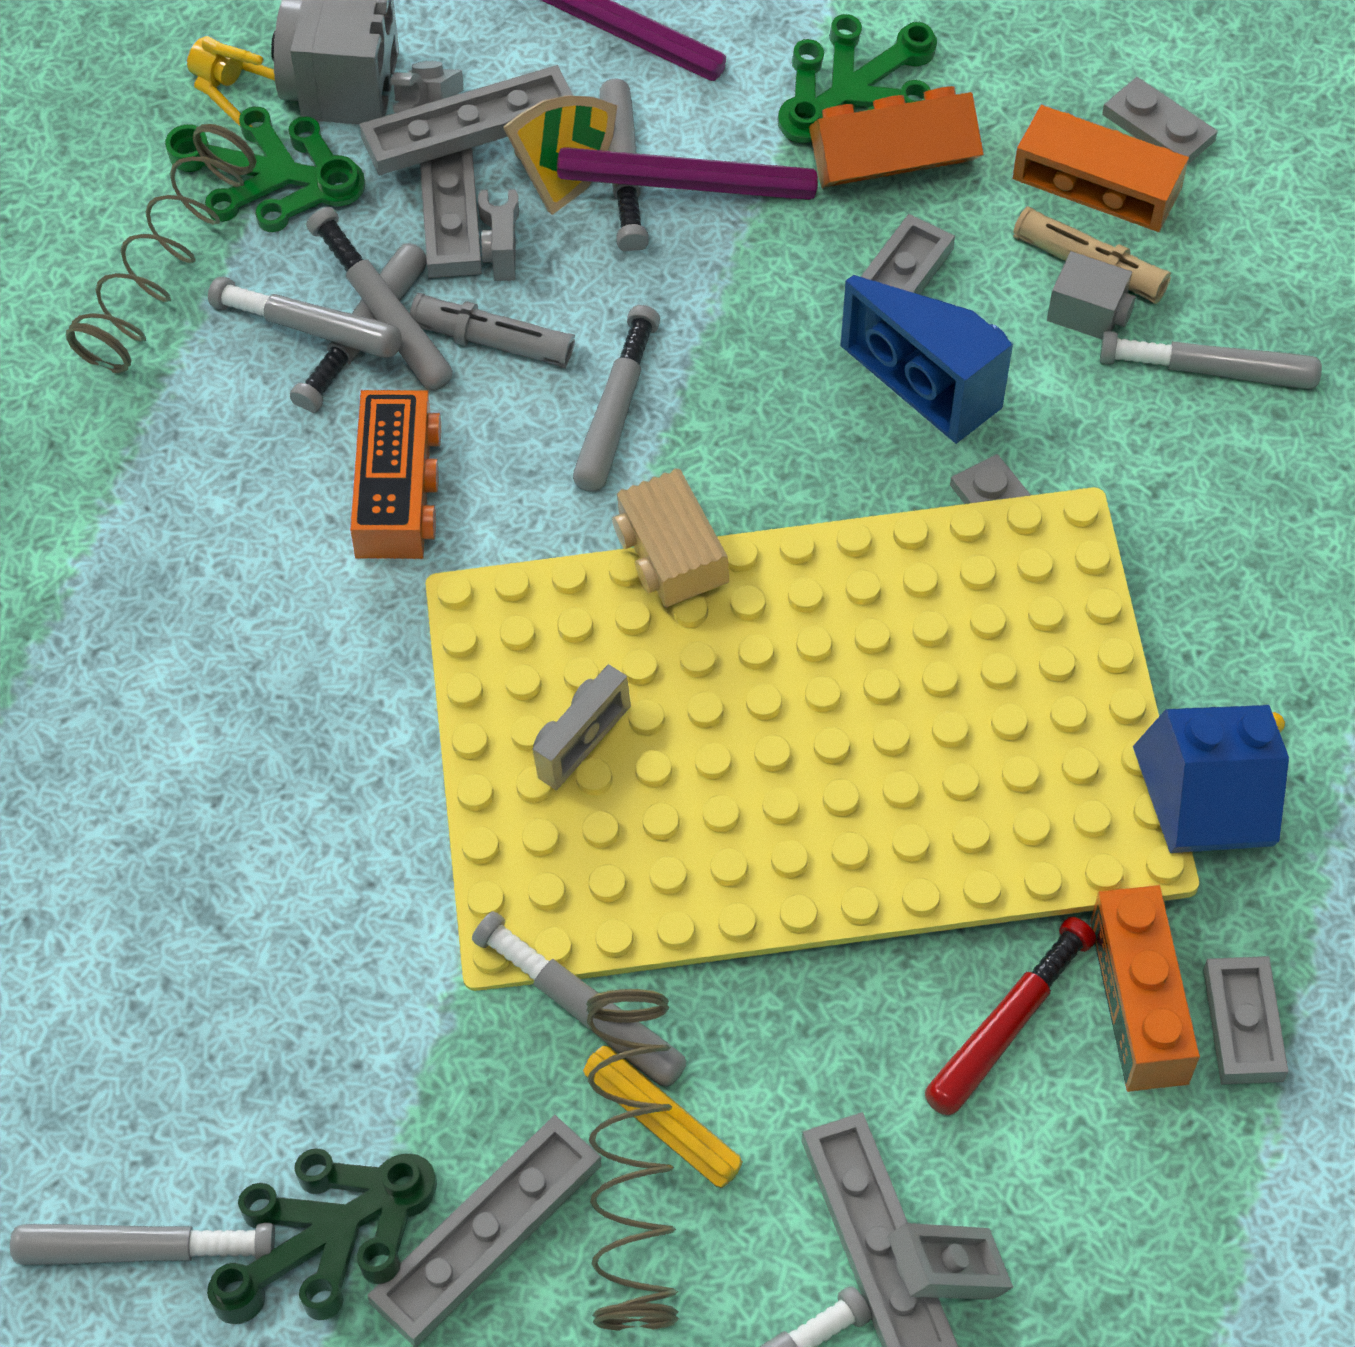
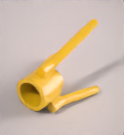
(222, 64)

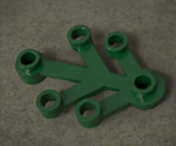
(329, 1228)

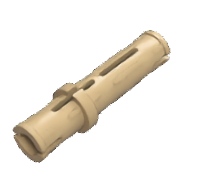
(1060, 239)

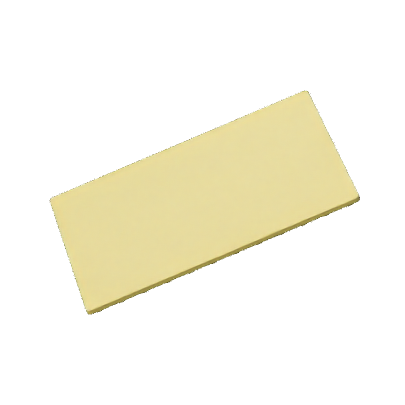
(811, 757)

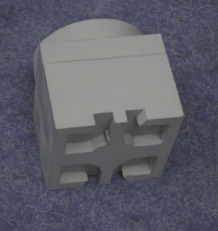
(336, 57)

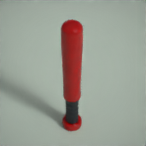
(995, 1034)

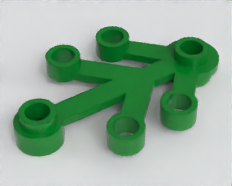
(851, 86)
(274, 169)

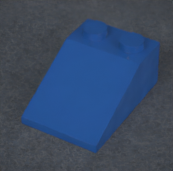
(928, 353)

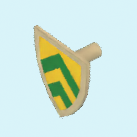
(557, 124)

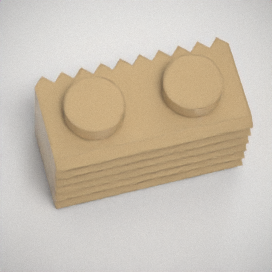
(671, 538)

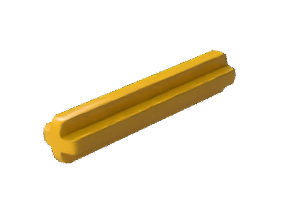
(674, 1127)

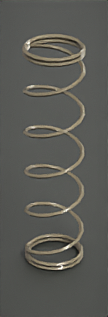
(209, 159)
(654, 1314)

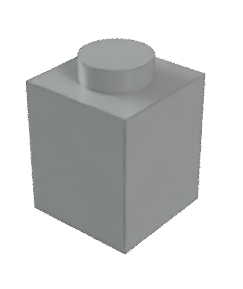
(1091, 296)

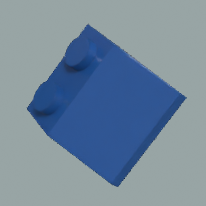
(1215, 777)

